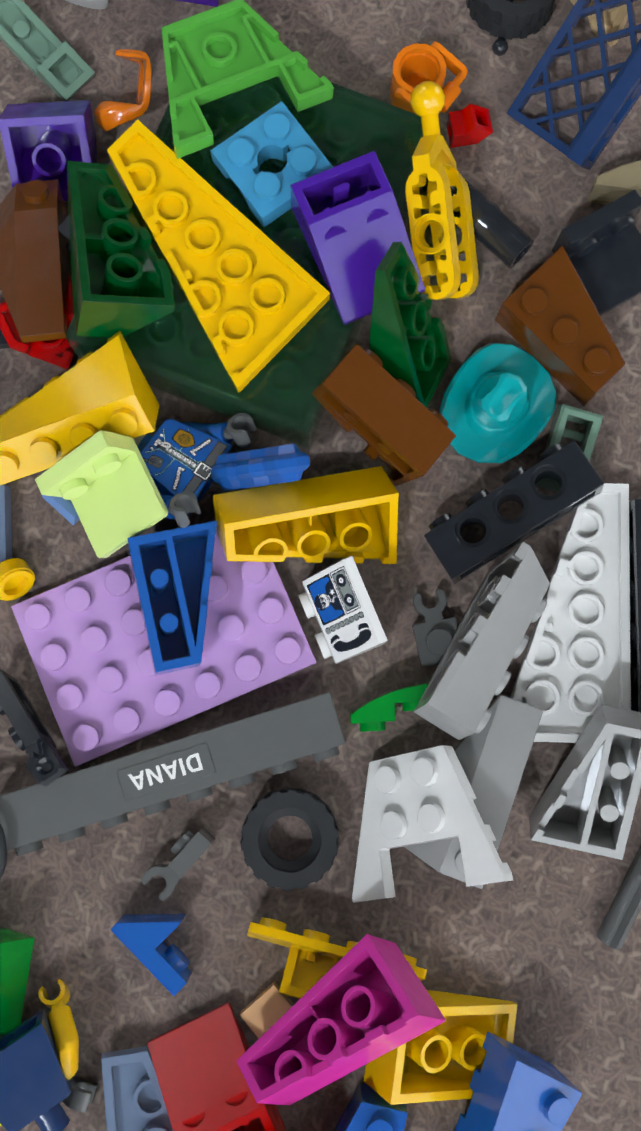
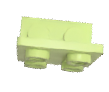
(107, 490)

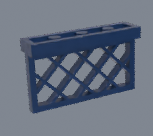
(614, 104)

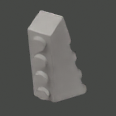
(485, 644)

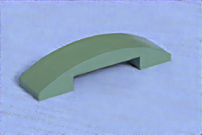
(41, 50)

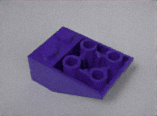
(349, 227)

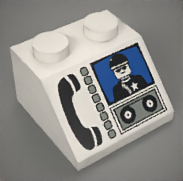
(342, 611)

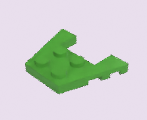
(224, 54)

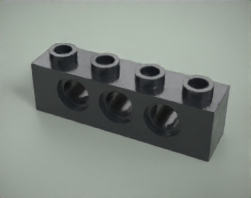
(562, 463)

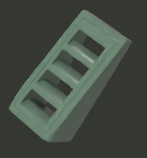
(557, 431)

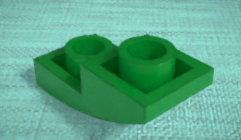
(380, 710)

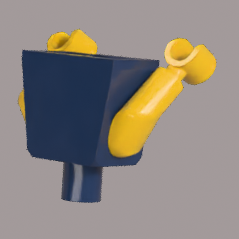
(39, 1066)

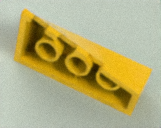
(95, 395)
(312, 519)

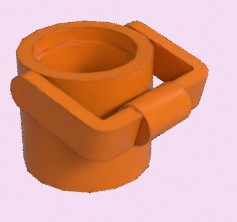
(424, 63)

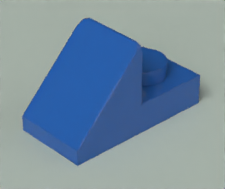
(144, 938)

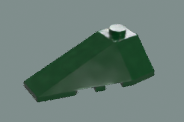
(113, 264)
(402, 329)

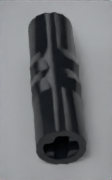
(494, 228)

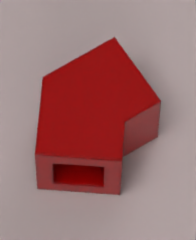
(468, 126)

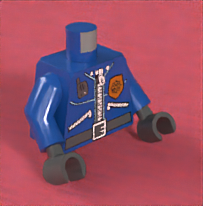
(183, 457)

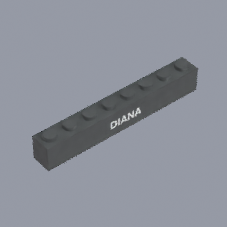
(170, 771)

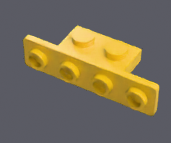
(308, 955)

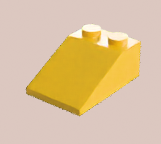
(445, 1057)

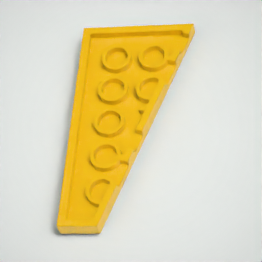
(230, 271)

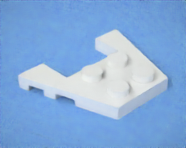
(416, 802)

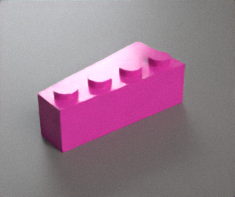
(342, 1023)

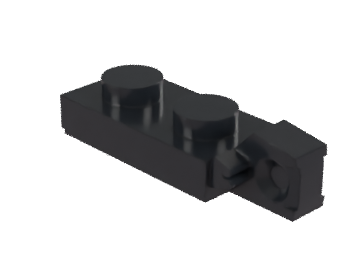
(29, 732)

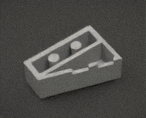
(595, 789)

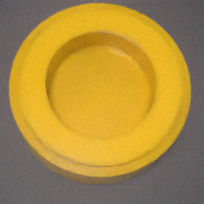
(15, 579)

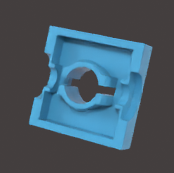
(267, 139)

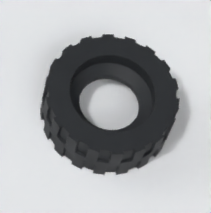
(510, 18)
(282, 872)

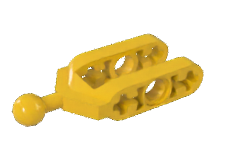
(435, 161)

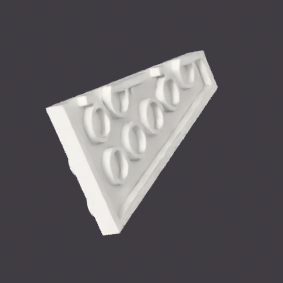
(583, 636)

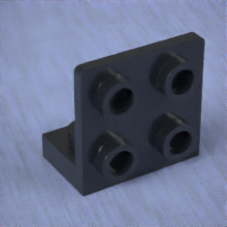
(607, 252)

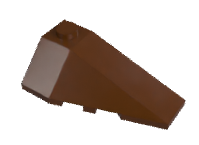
(35, 259)

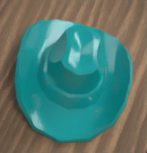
(498, 403)

